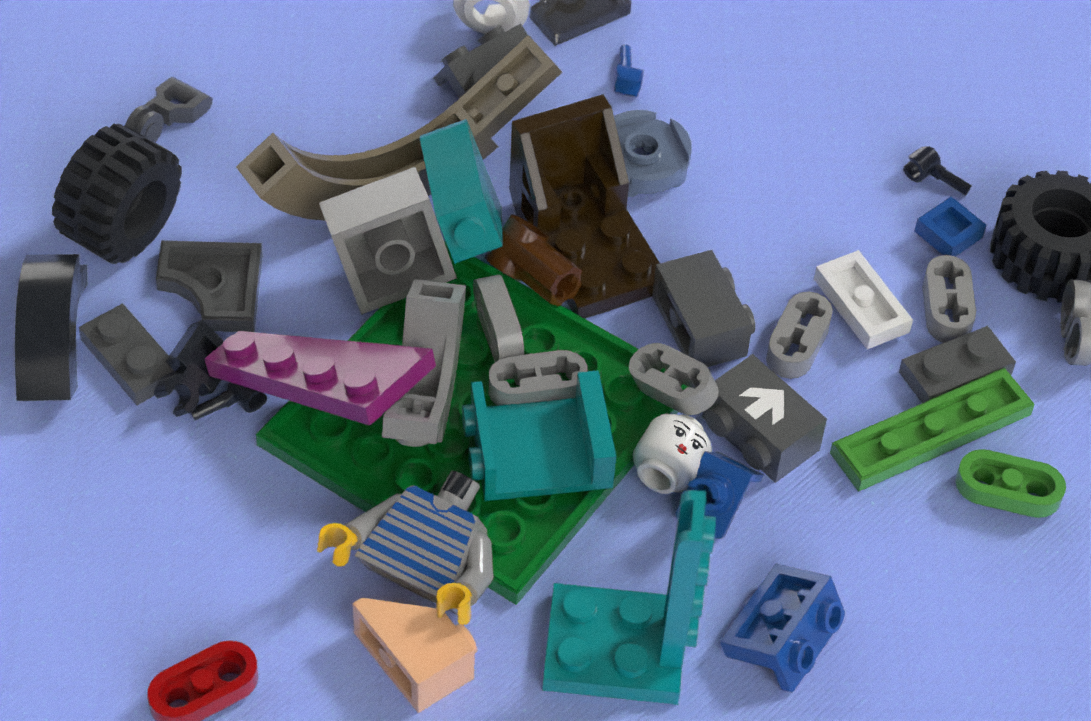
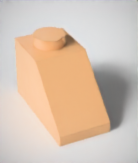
(416, 648)

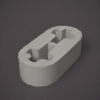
(939, 298)
(498, 317)
(791, 331)
(535, 377)
(666, 386)

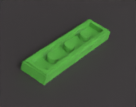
(931, 429)

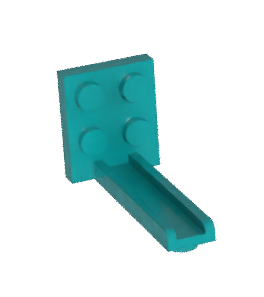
(633, 640)

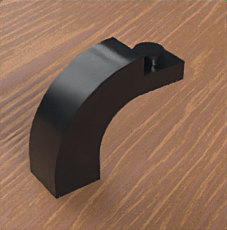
(47, 326)

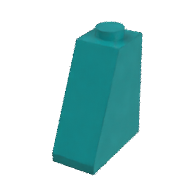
(462, 191)

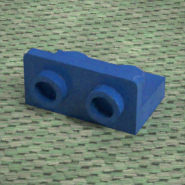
(786, 624)

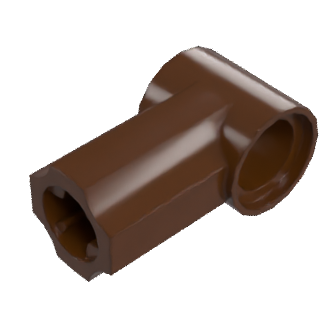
(536, 263)

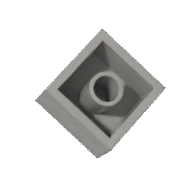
(387, 239)

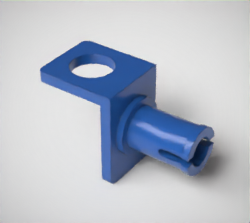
(724, 485)

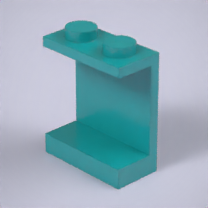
(541, 444)

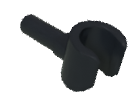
(927, 162)
(247, 398)

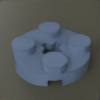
(666, 142)

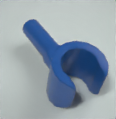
(628, 78)

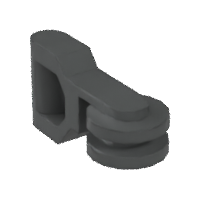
(150, 118)

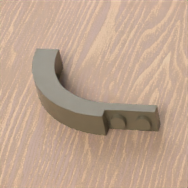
(300, 179)

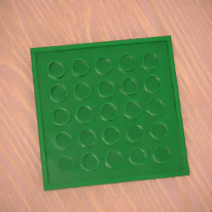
(370, 468)

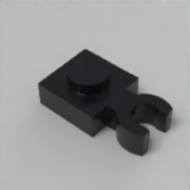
(190, 369)

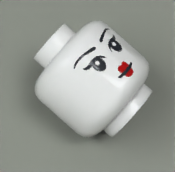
(670, 452)

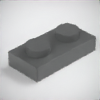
(127, 352)
(955, 363)

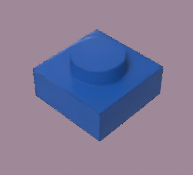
(950, 227)

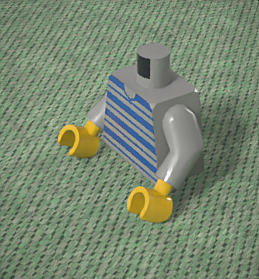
(422, 544)

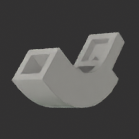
(435, 322)

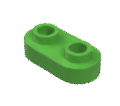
(1009, 483)

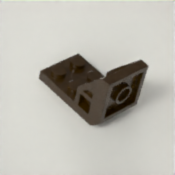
(575, 189)

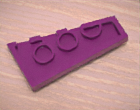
(321, 373)

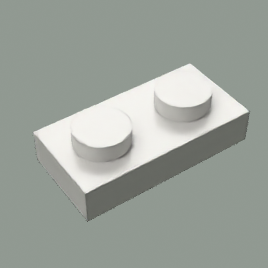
(863, 299)

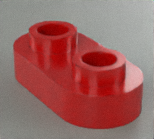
(201, 684)

